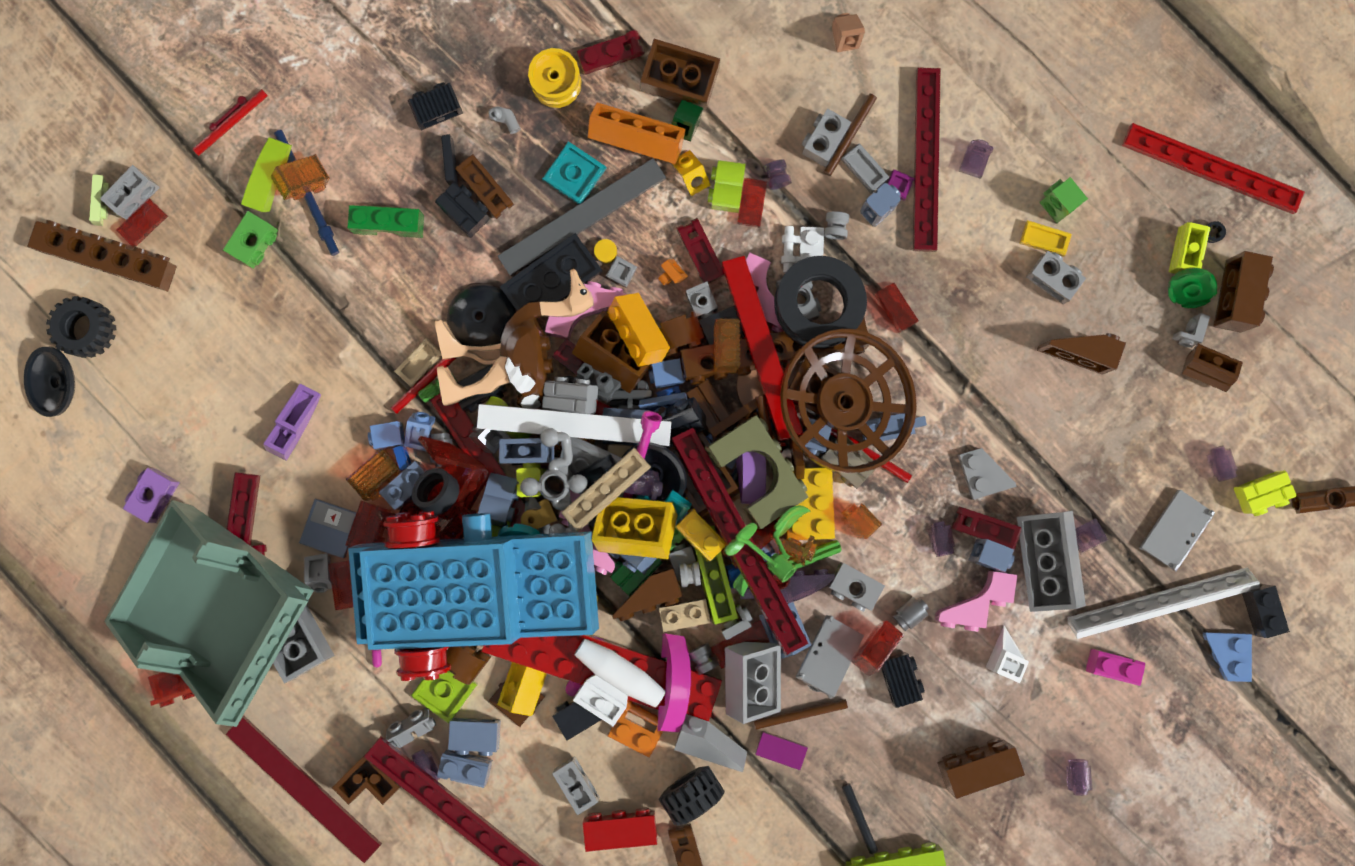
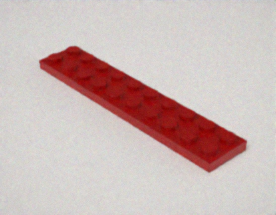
(556, 657)

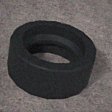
(427, 482)

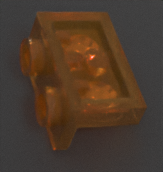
(797, 552)

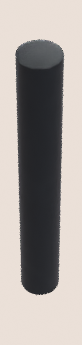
(860, 819)

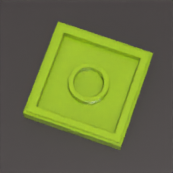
(443, 695)

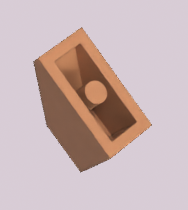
(847, 32)

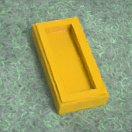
(1045, 238)

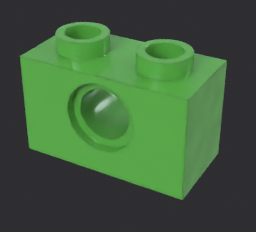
(249, 227)

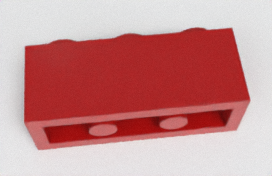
(620, 830)

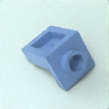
(418, 425)

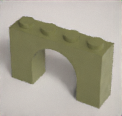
(785, 488)

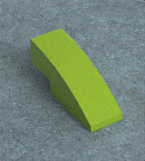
(260, 187)

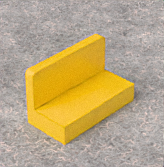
(521, 689)

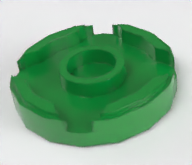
(1192, 287)

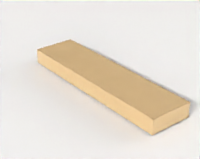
(605, 489)

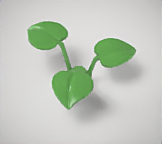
(777, 563)

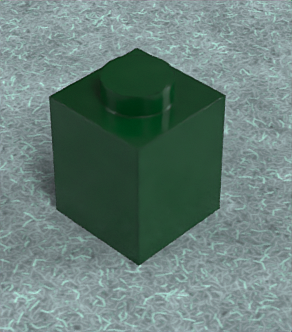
(688, 117)

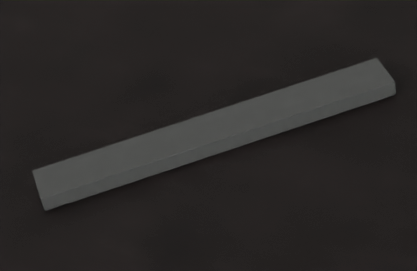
(582, 217)

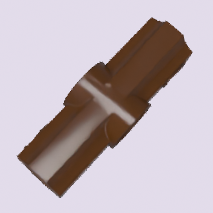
(1319, 500)

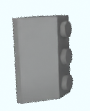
(752, 680)

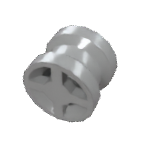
(690, 574)

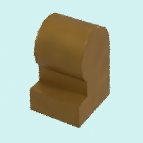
(540, 517)

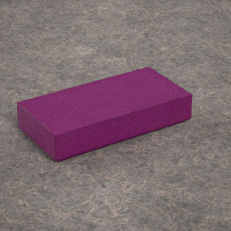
(781, 750)

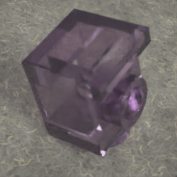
(1094, 532)

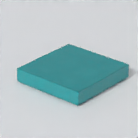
(574, 173)

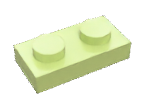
(98, 210)

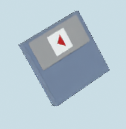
(328, 528)

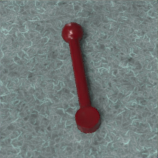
(241, 101)

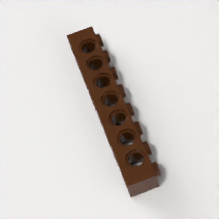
(696, 374)

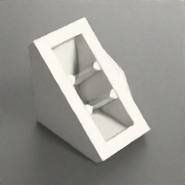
(1007, 658)

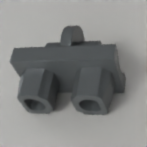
(604, 381)
(630, 401)

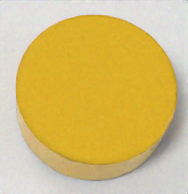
(605, 251)

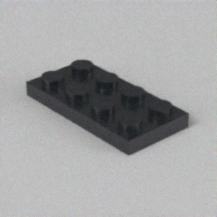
(550, 276)

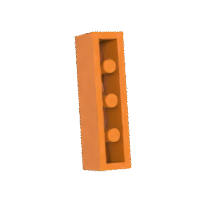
(636, 133)

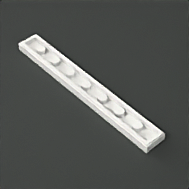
(573, 424)
(1163, 602)

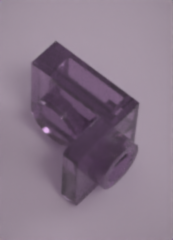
(976, 158)
(647, 485)

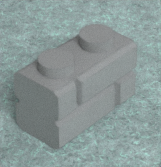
(570, 397)

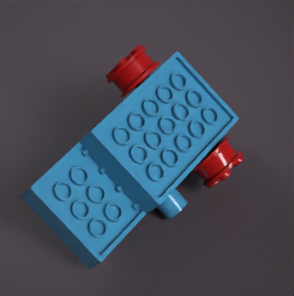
(468, 590)

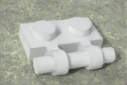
(810, 241)

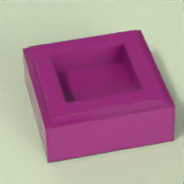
(901, 182)

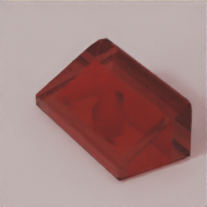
(896, 307)

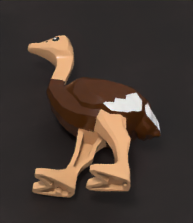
(520, 355)

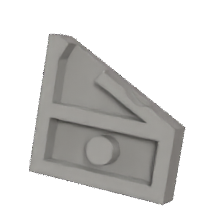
(983, 474)

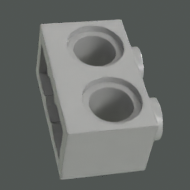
(829, 139)
(129, 192)
(1052, 282)
(576, 785)

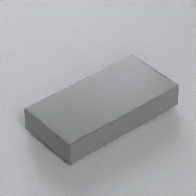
(865, 168)

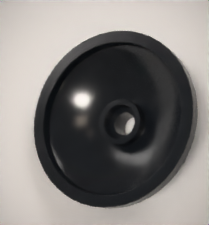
(474, 299)
(49, 381)
(671, 469)

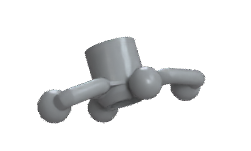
(559, 468)

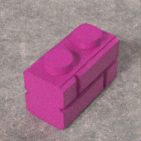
(1115, 667)

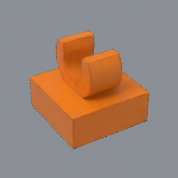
(672, 272)

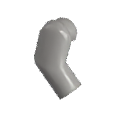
(505, 116)

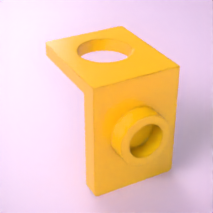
(690, 167)

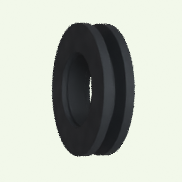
(828, 270)

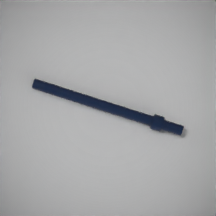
(325, 232)

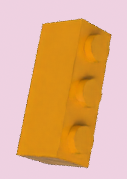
(638, 329)

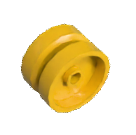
(555, 64)

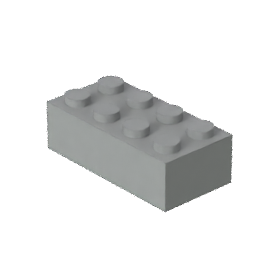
(1051, 561)
(302, 649)

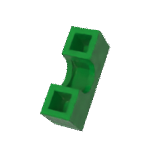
(400, 221)

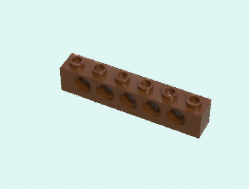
(45, 238)

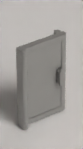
(1174, 530)
(828, 663)

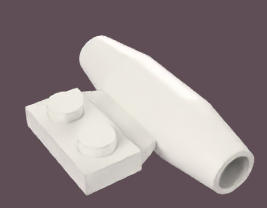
(613, 681)

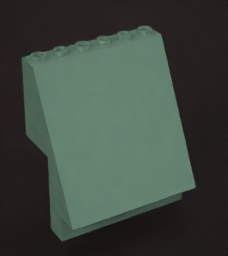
(206, 611)

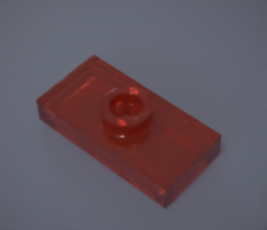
(752, 202)
(142, 223)

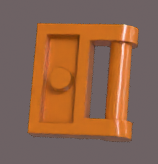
(635, 735)

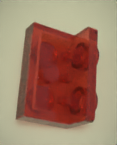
(341, 584)
(167, 687)

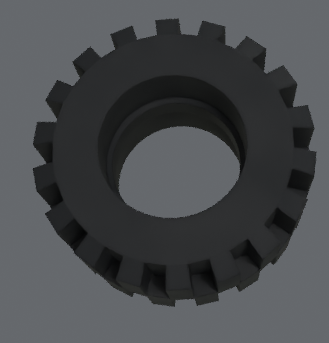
(64, 320)
(691, 795)

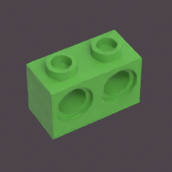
(1062, 199)

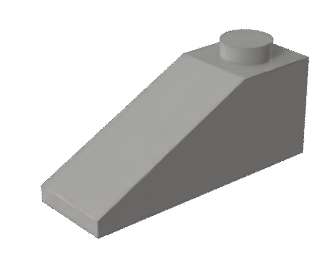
(708, 743)

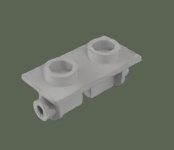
(400, 732)

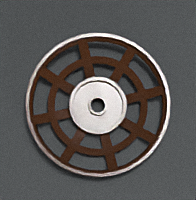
(859, 396)

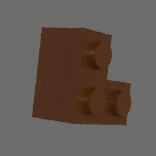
(364, 776)

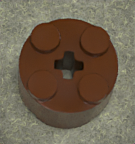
(681, 332)
(466, 662)

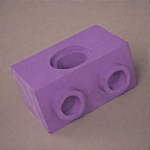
(163, 489)

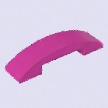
(677, 683)

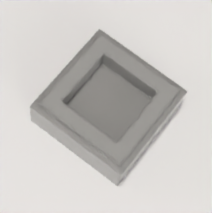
(621, 271)

